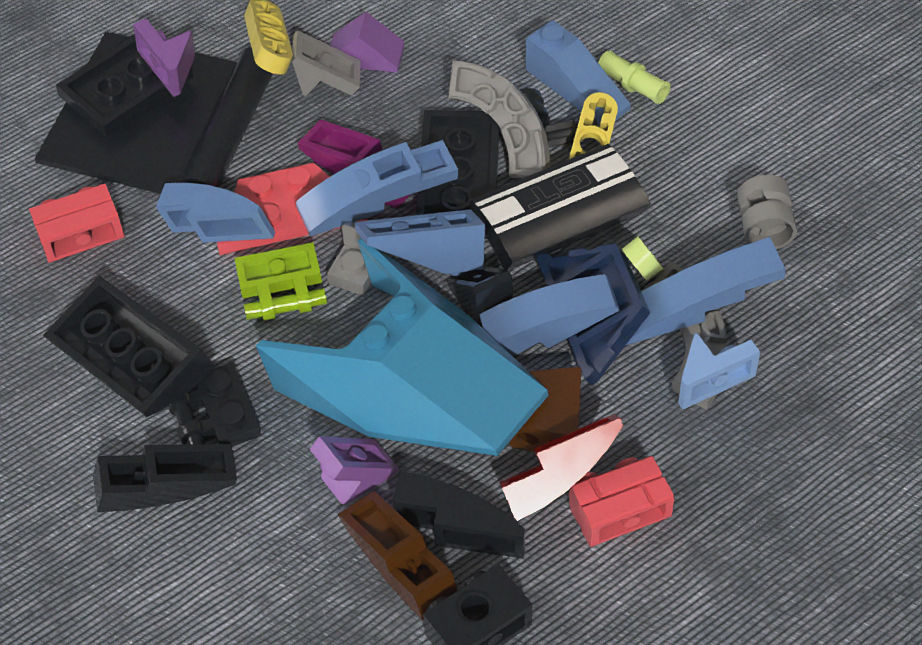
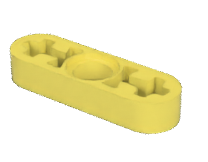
(585, 127)

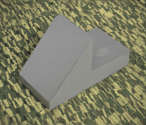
(321, 62)
(349, 266)

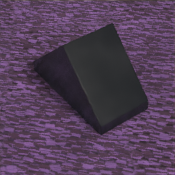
(482, 290)

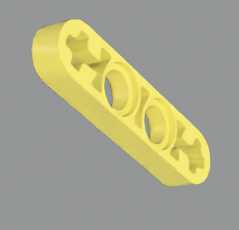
(268, 36)

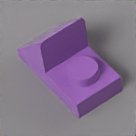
(167, 58)
(352, 465)

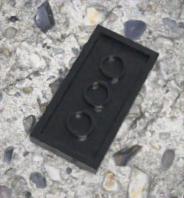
(474, 146)

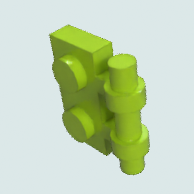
(280, 271)

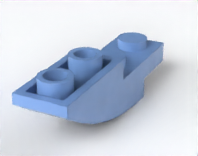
(369, 183)

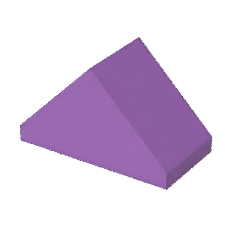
(371, 43)

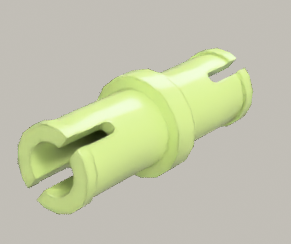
(634, 77)

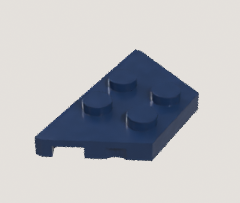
(603, 341)

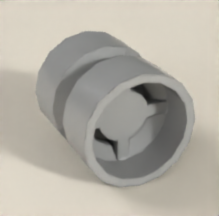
(767, 210)

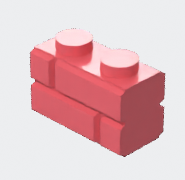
(76, 222)
(620, 500)

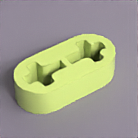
(642, 258)

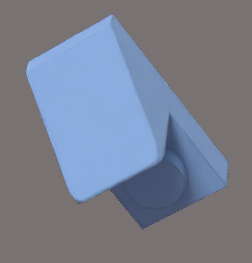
(710, 374)

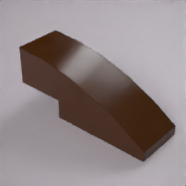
(398, 552)

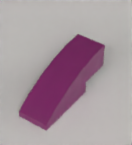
(340, 147)

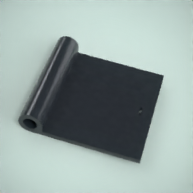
(172, 140)

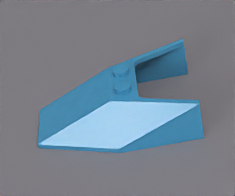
(412, 372)

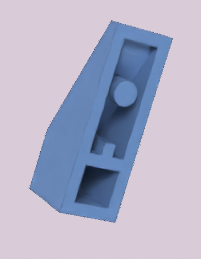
(569, 68)
(439, 241)

